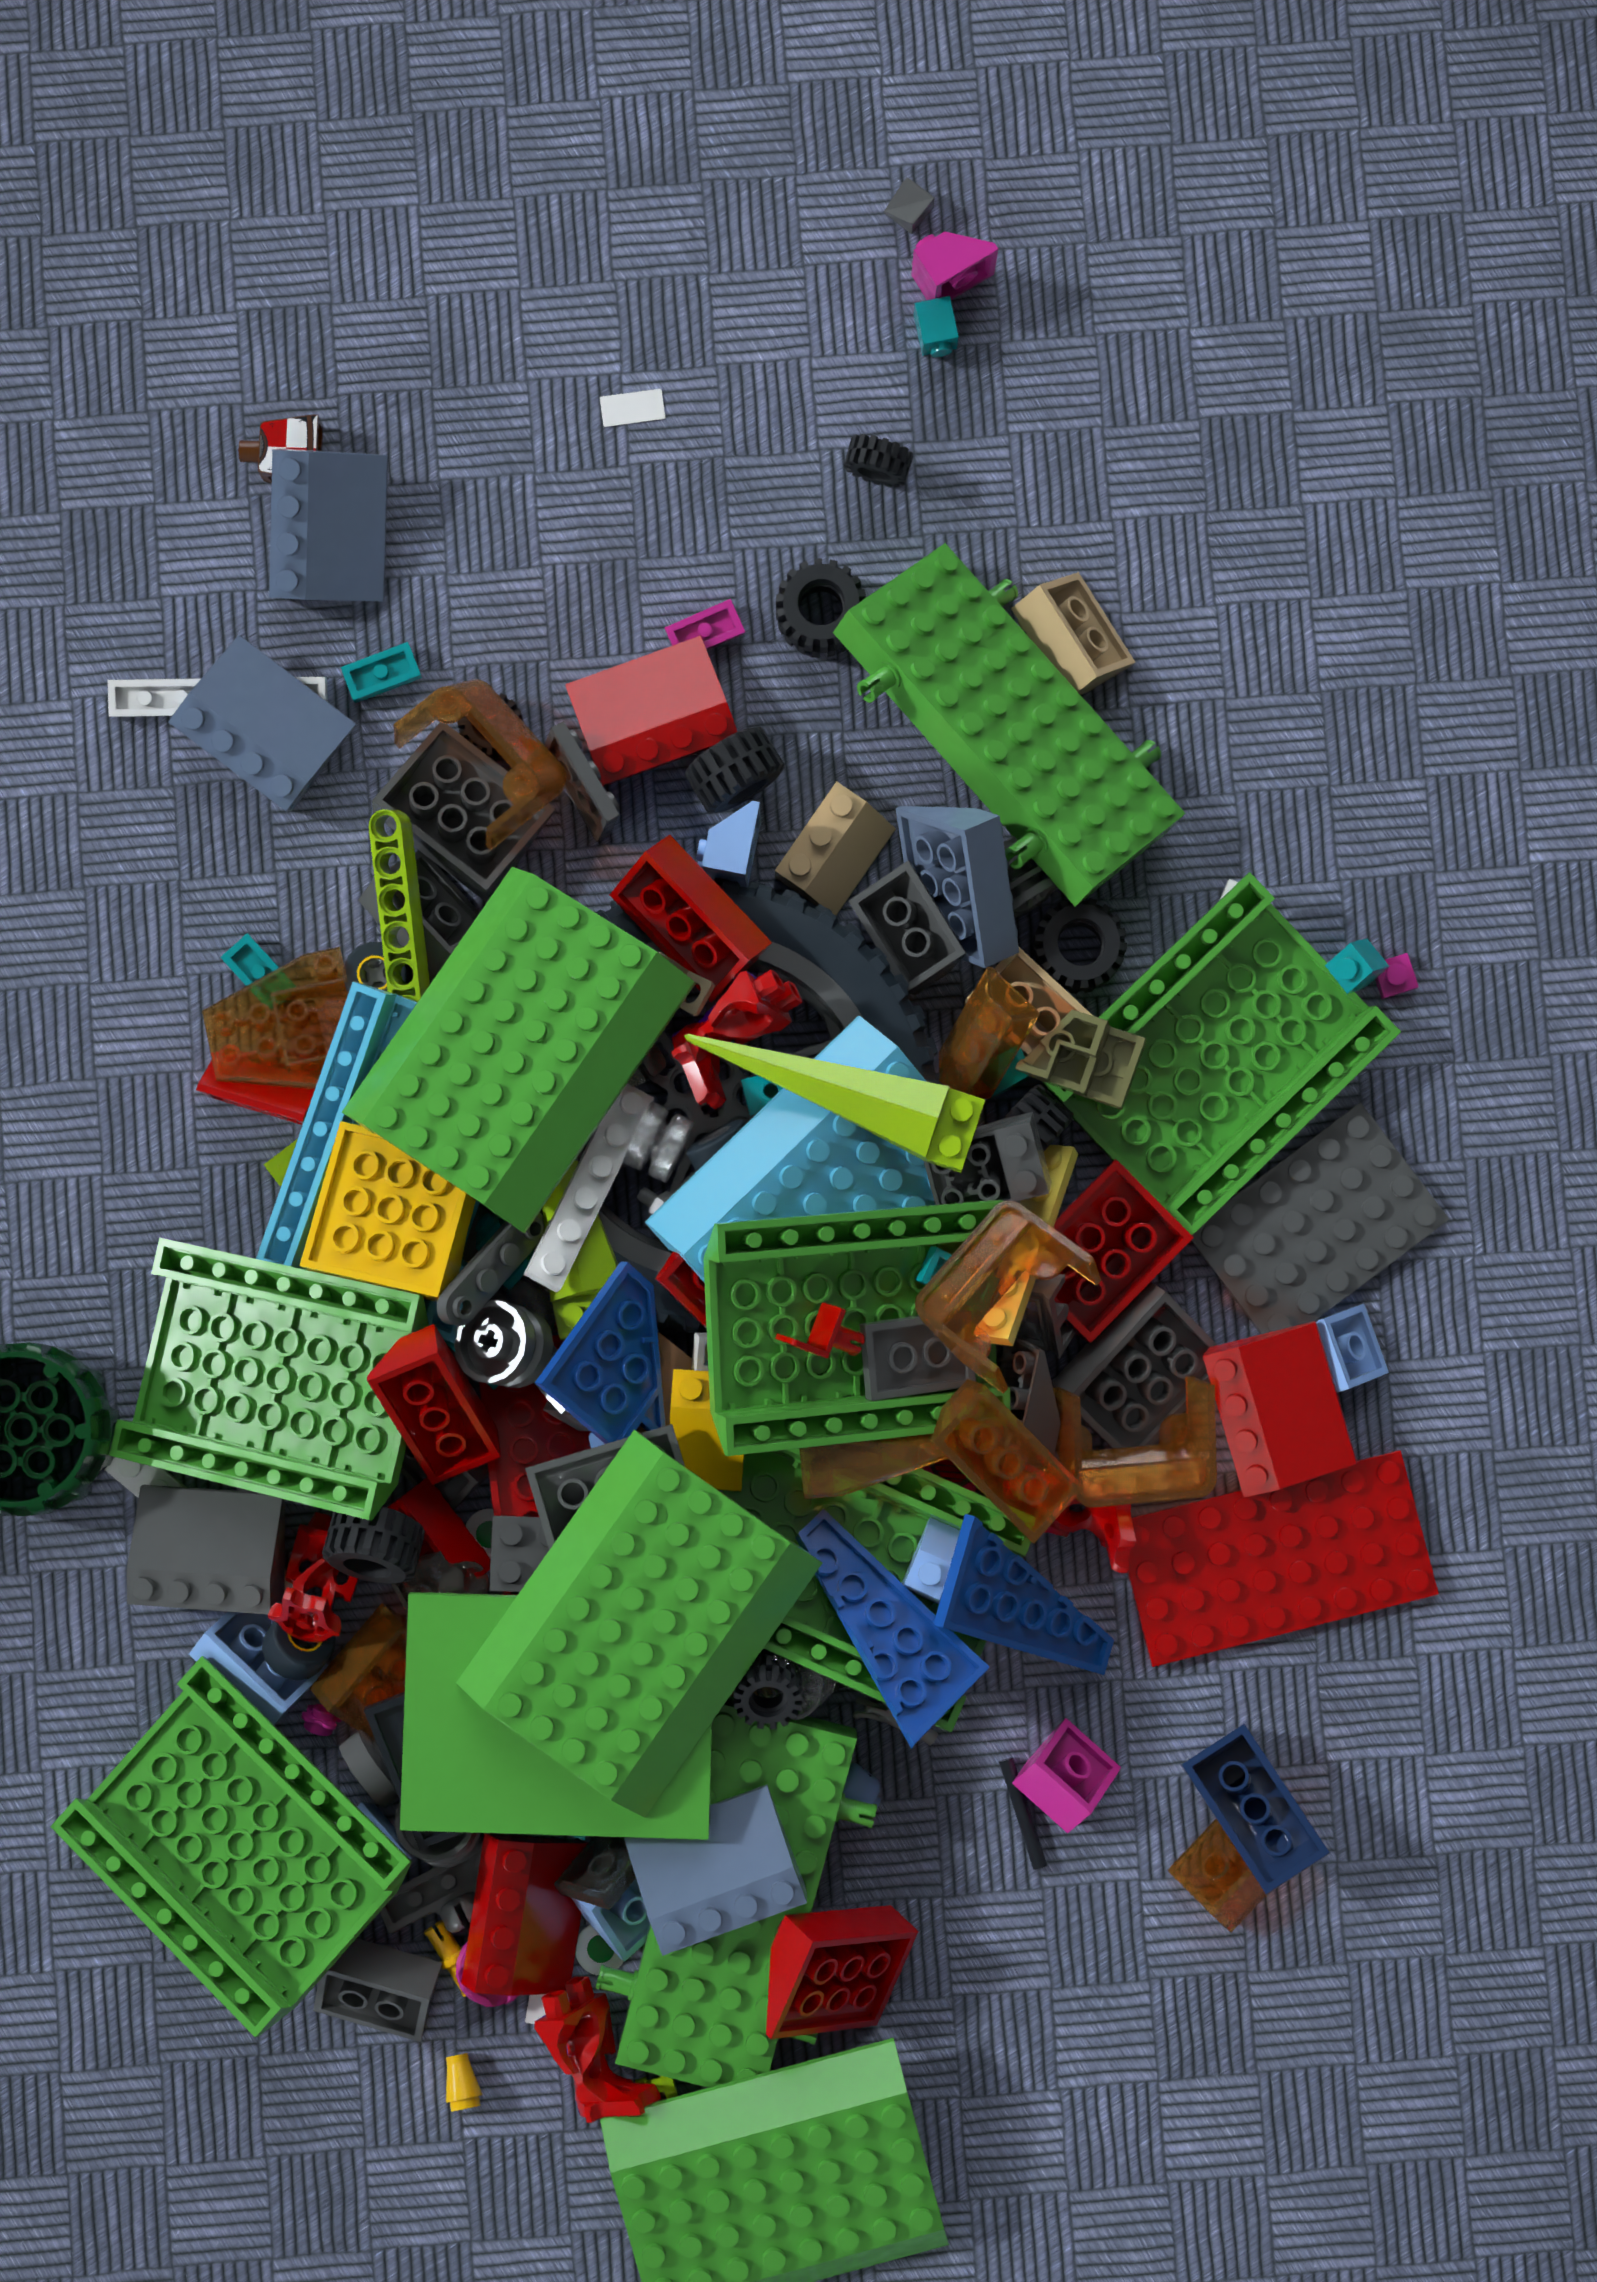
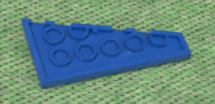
(1011, 1604)
(910, 1659)

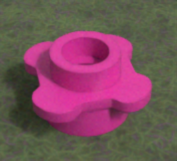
(319, 1720)

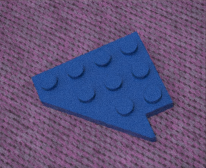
(611, 1361)

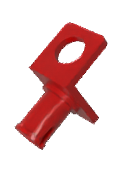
(827, 1334)

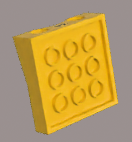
(386, 1218)

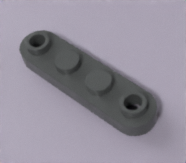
(487, 1272)

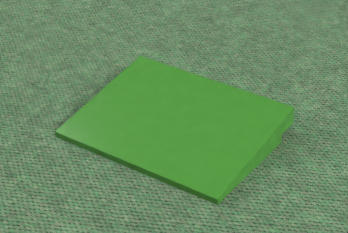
(483, 1777)

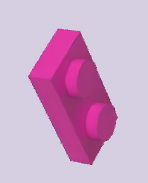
(714, 625)

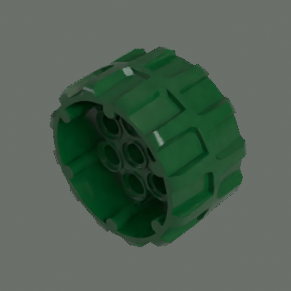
(96, 1431)

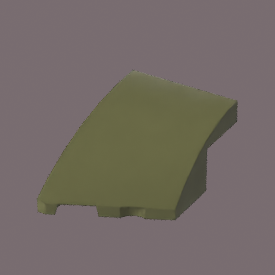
(1087, 1059)

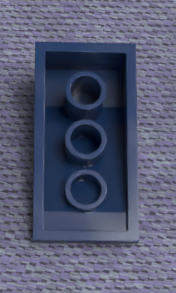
(1255, 1809)

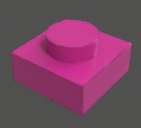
(1397, 978)

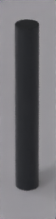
(1023, 1815)

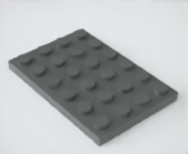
(1318, 1224)

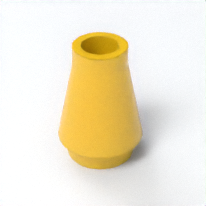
(461, 2083)

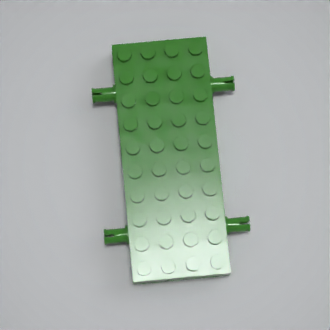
(1008, 723)
(706, 2005)

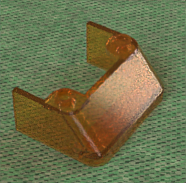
(535, 771)
(984, 1270)
(1173, 1470)

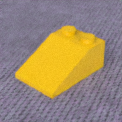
(698, 1434)

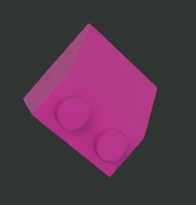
(952, 264)
(1067, 1776)

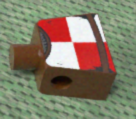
(286, 433)

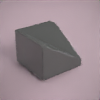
(910, 205)

